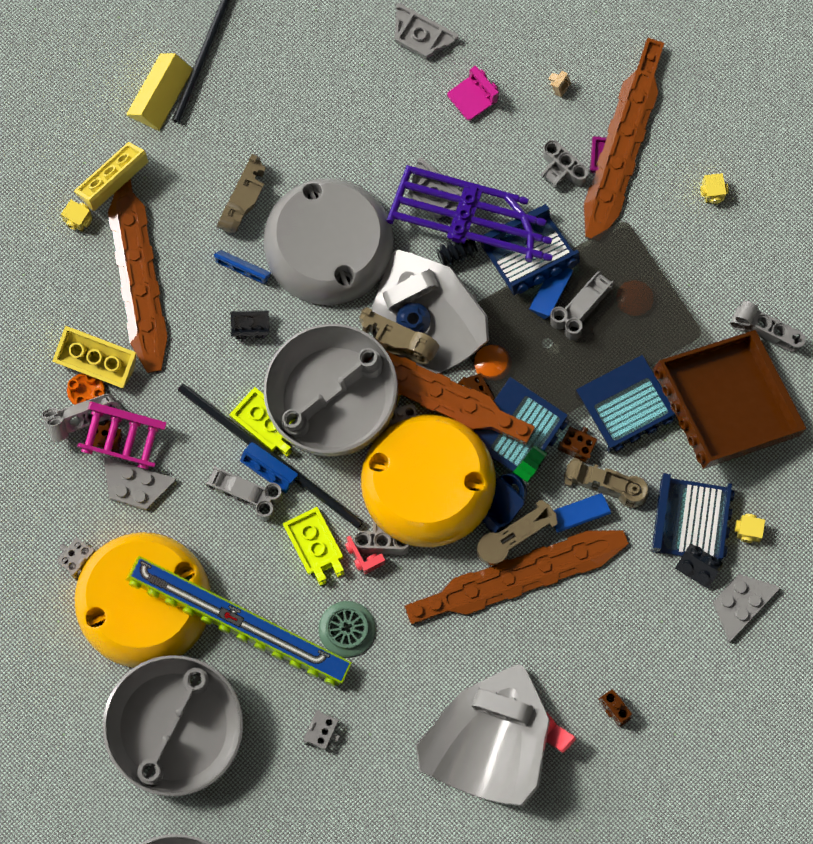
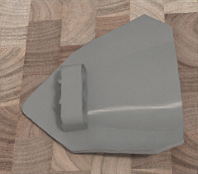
(455, 315)
(489, 739)

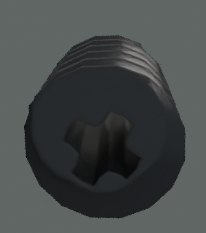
(455, 251)

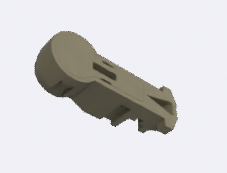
(243, 196)
(399, 339)
(630, 490)
(495, 546)

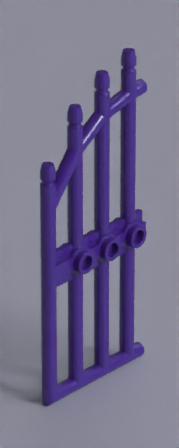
(465, 212)

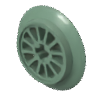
(341, 649)

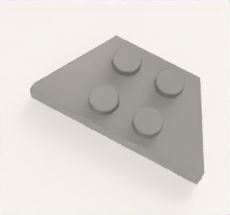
(420, 33)
(422, 164)
(134, 484)
(741, 603)

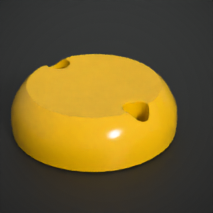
(427, 481)
(135, 622)

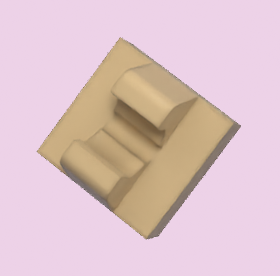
(560, 83)

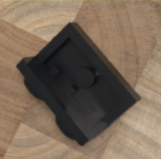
(250, 323)
(699, 565)

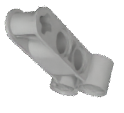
(581, 306)
(747, 318)
(59, 423)
(245, 491)

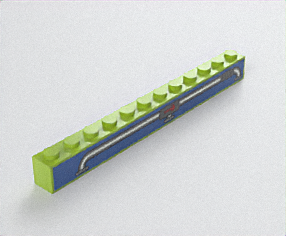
(238, 621)

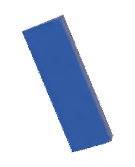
(242, 266)
(549, 294)
(268, 467)
(581, 512)

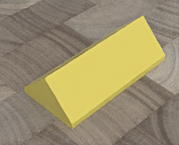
(160, 91)
(112, 175)
(95, 357)

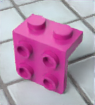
(474, 94)

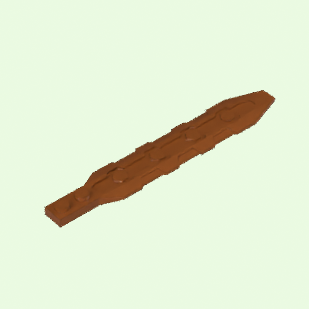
(622, 143)
(138, 278)
(456, 401)
(515, 576)

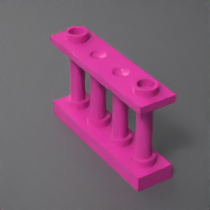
(134, 421)

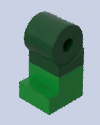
(531, 463)

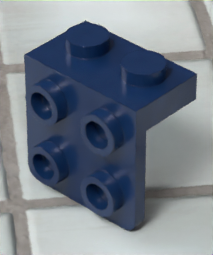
(504, 507)

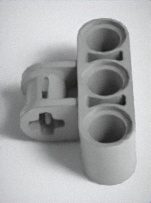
(556, 171)
(372, 547)

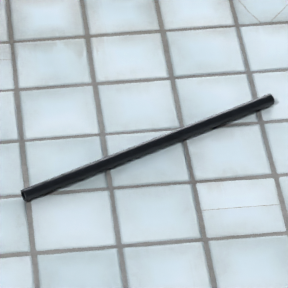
(200, 62)
(247, 438)

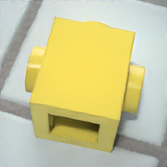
(714, 188)
(76, 215)
(749, 528)

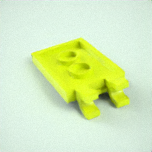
(253, 417)
(314, 544)

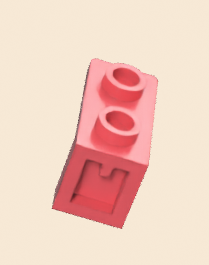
(372, 563)
(558, 736)

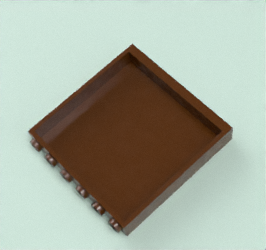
(729, 399)

